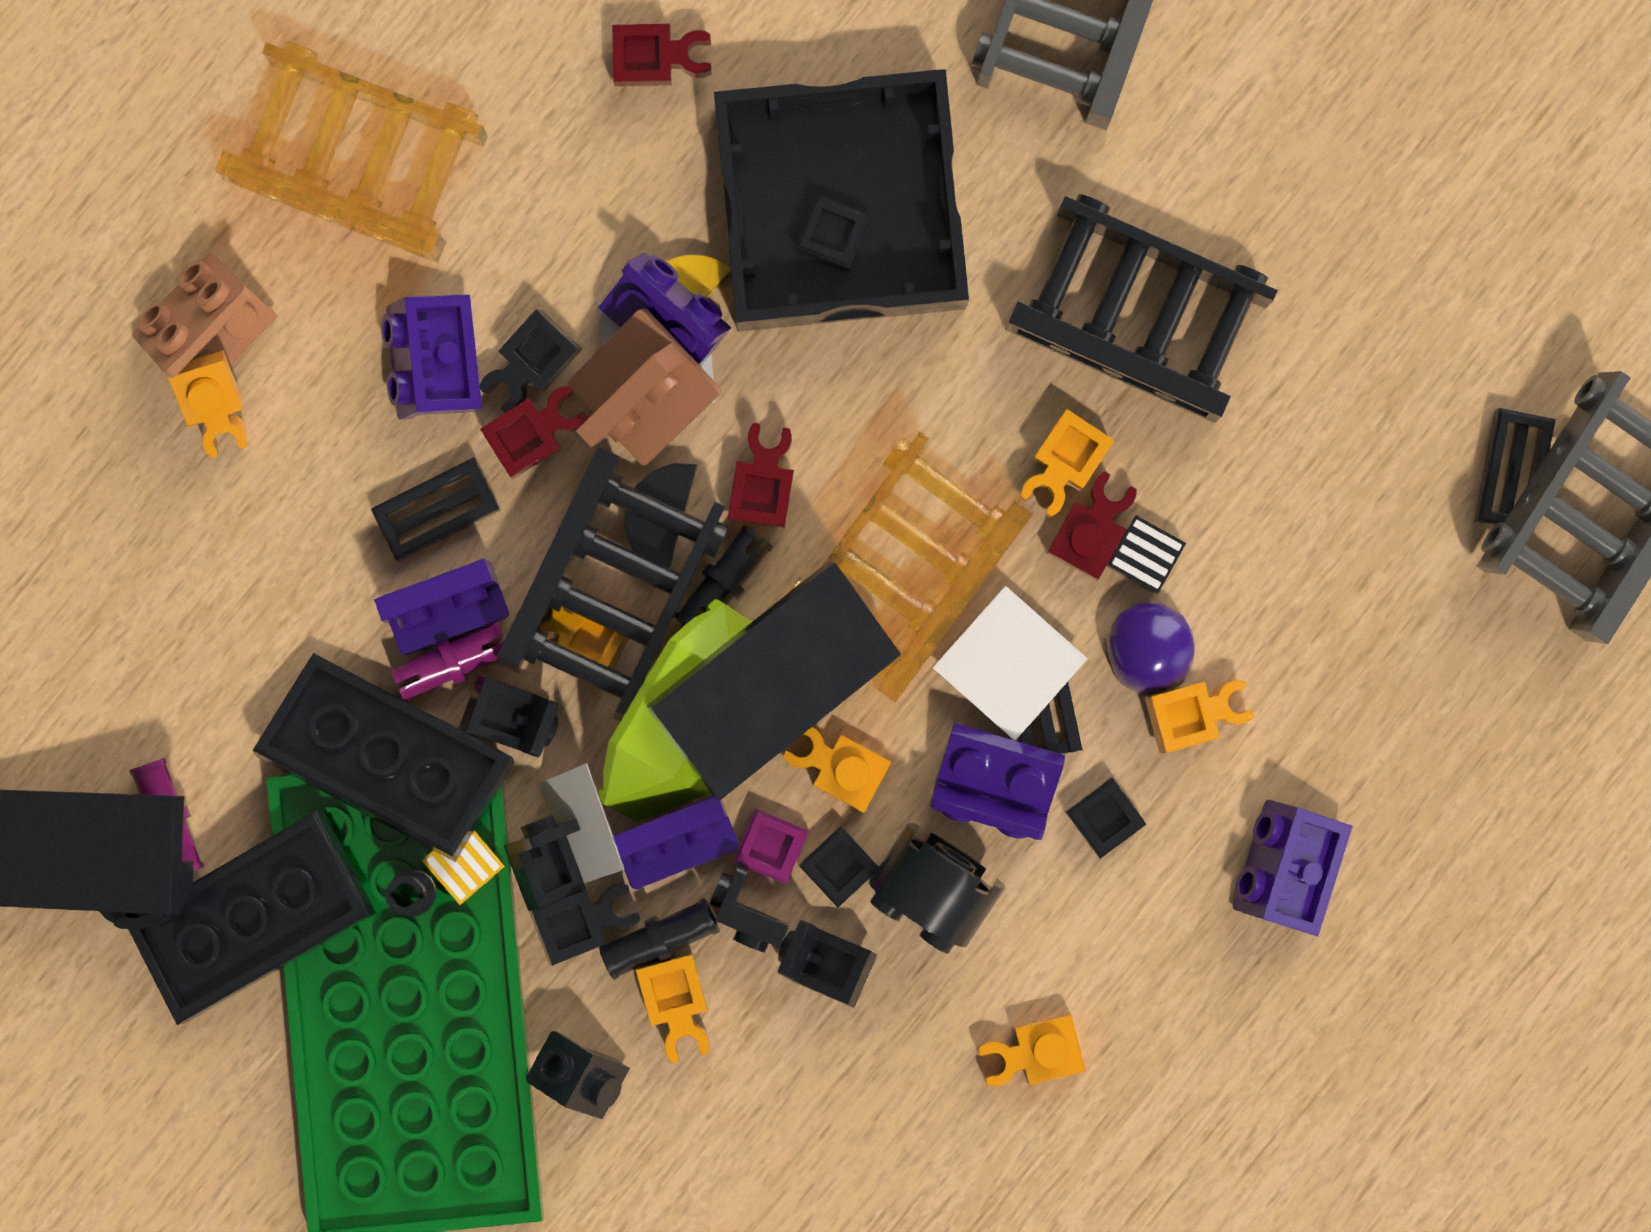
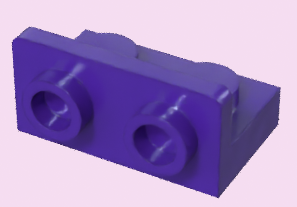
(654, 286)
(431, 356)
(443, 606)
(996, 782)
(676, 842)
(1291, 867)

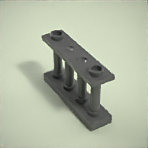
(1098, 89)
(1628, 559)

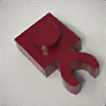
(647, 54)
(526, 436)
(761, 488)
(1089, 535)

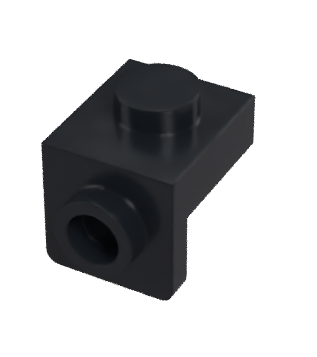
(510, 716)
(545, 862)
(751, 926)
(825, 963)
(577, 1075)

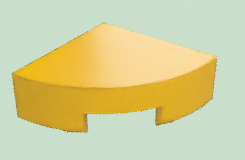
(700, 273)

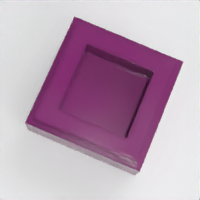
(771, 846)

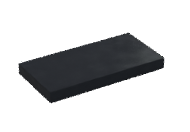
(774, 680)
(384, 757)
(91, 851)
(254, 917)

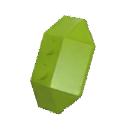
(642, 764)

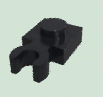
(536, 356)
(575, 924)

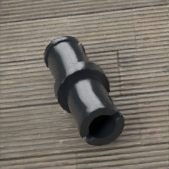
(727, 576)
(401, 902)
(659, 939)

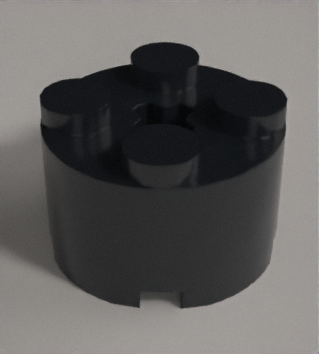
(934, 888)

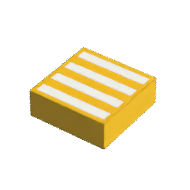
(470, 871)

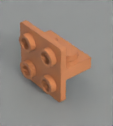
(201, 317)
(641, 388)

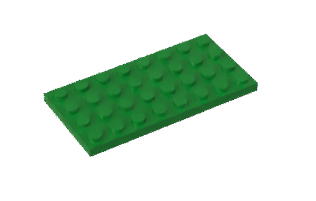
(411, 1045)

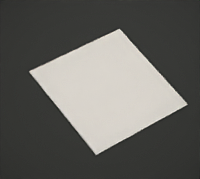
(1010, 663)
(575, 797)

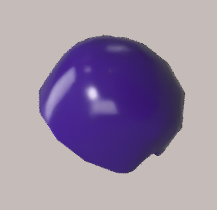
(1150, 648)

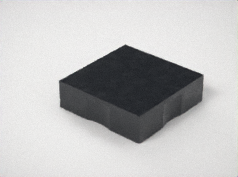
(863, 144)

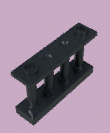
(1147, 365)
(580, 539)

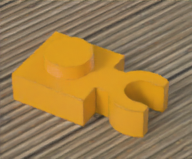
(210, 395)
(1070, 456)
(585, 637)
(1190, 715)
(846, 770)
(673, 995)
(1044, 1049)

